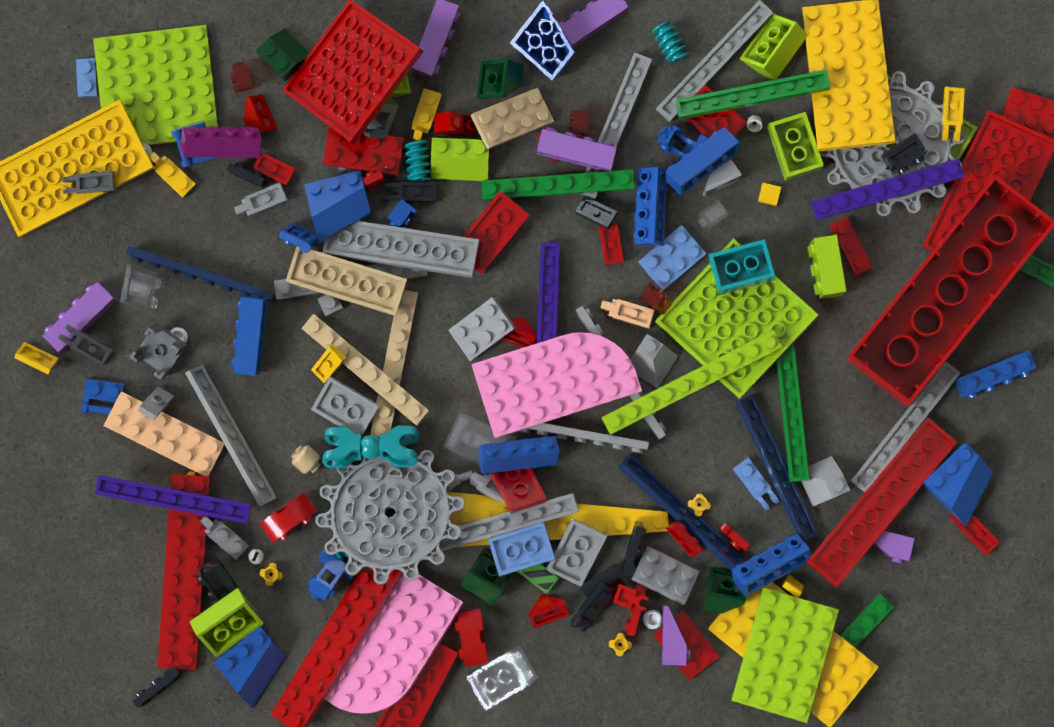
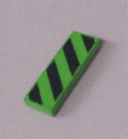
(539, 577)

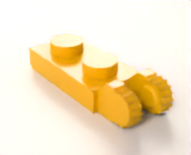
(952, 111)

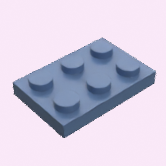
(673, 259)
(521, 549)

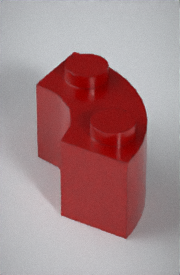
(289, 517)
(472, 638)

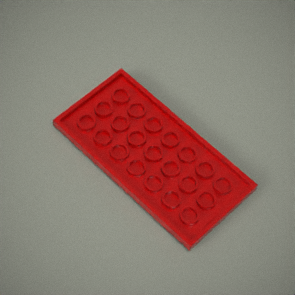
(998, 149)

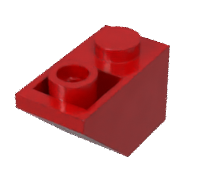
(454, 124)

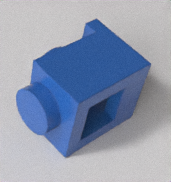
(401, 214)

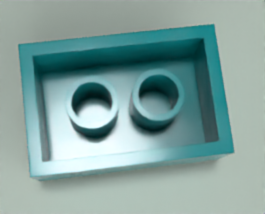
(741, 267)

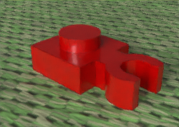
(737, 541)
(628, 597)

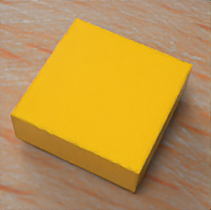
(769, 194)
(793, 586)

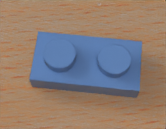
(86, 78)

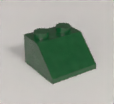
(282, 53)
(484, 578)

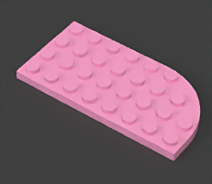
(553, 380)
(395, 647)

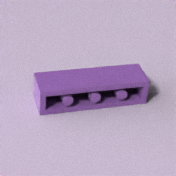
(592, 19)
(435, 38)
(576, 150)
(80, 315)

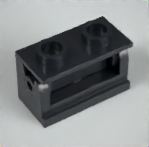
(904, 154)
(216, 579)

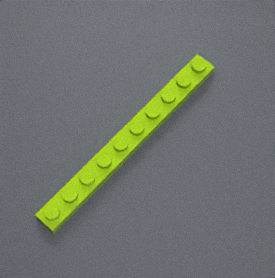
(691, 382)

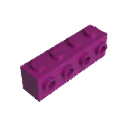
(220, 142)

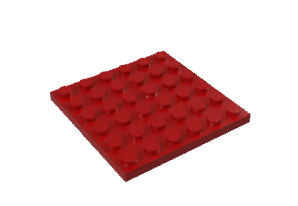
(352, 71)

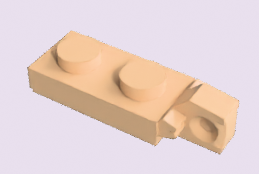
(629, 312)

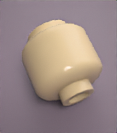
(305, 459)

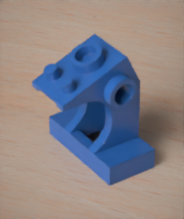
(668, 136)
(319, 588)

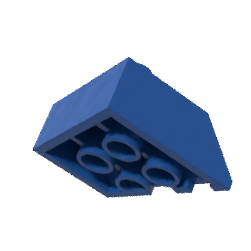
(544, 42)
(337, 203)
(960, 482)
(251, 664)

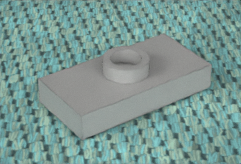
(156, 403)

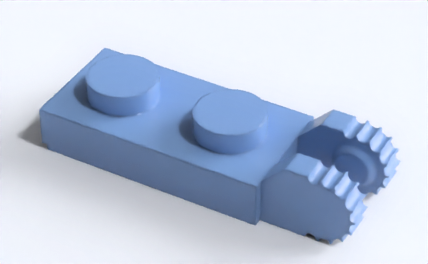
(754, 482)

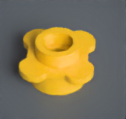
(704, 504)
(271, 569)
(620, 639)

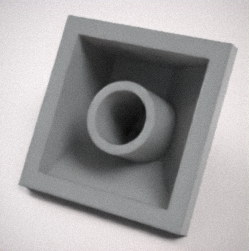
(722, 177)
(653, 361)
(825, 481)

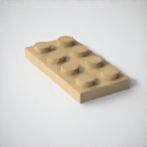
(512, 118)

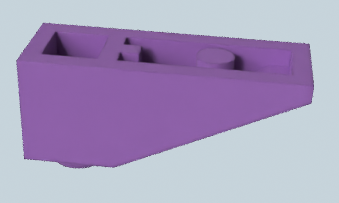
(895, 546)
(673, 645)

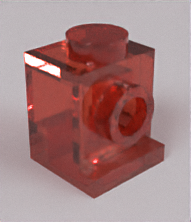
(241, 77)
(579, 123)
(656, 299)

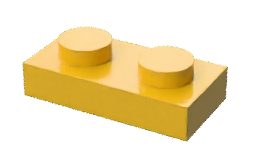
(36, 358)
(328, 363)

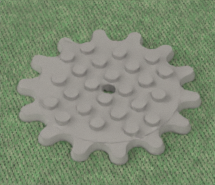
(911, 114)
(397, 541)

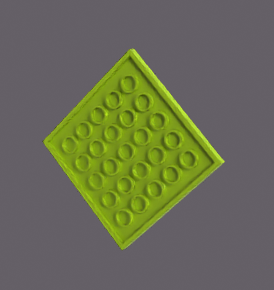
(159, 79)
(717, 324)

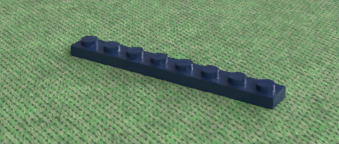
(192, 272)
(777, 467)
(681, 512)

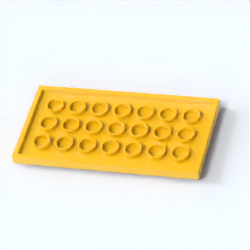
(850, 46)
(98, 143)
(843, 670)

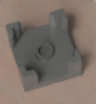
(382, 122)
(159, 350)

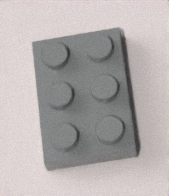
(482, 328)
(345, 406)
(576, 552)
(665, 575)

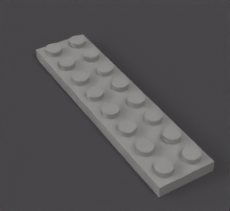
(404, 248)

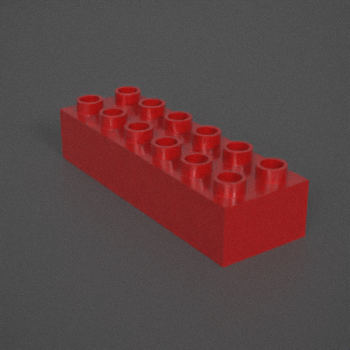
(950, 291)

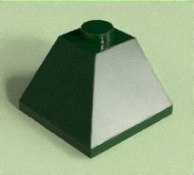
(498, 78)
(722, 592)

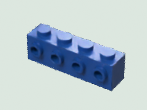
(702, 161)
(650, 207)
(250, 335)
(994, 374)
(518, 454)
(771, 565)

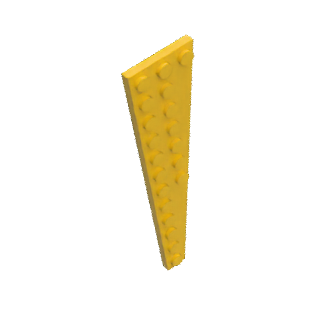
(603, 518)

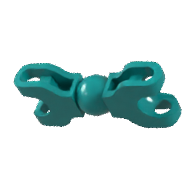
(353, 447)

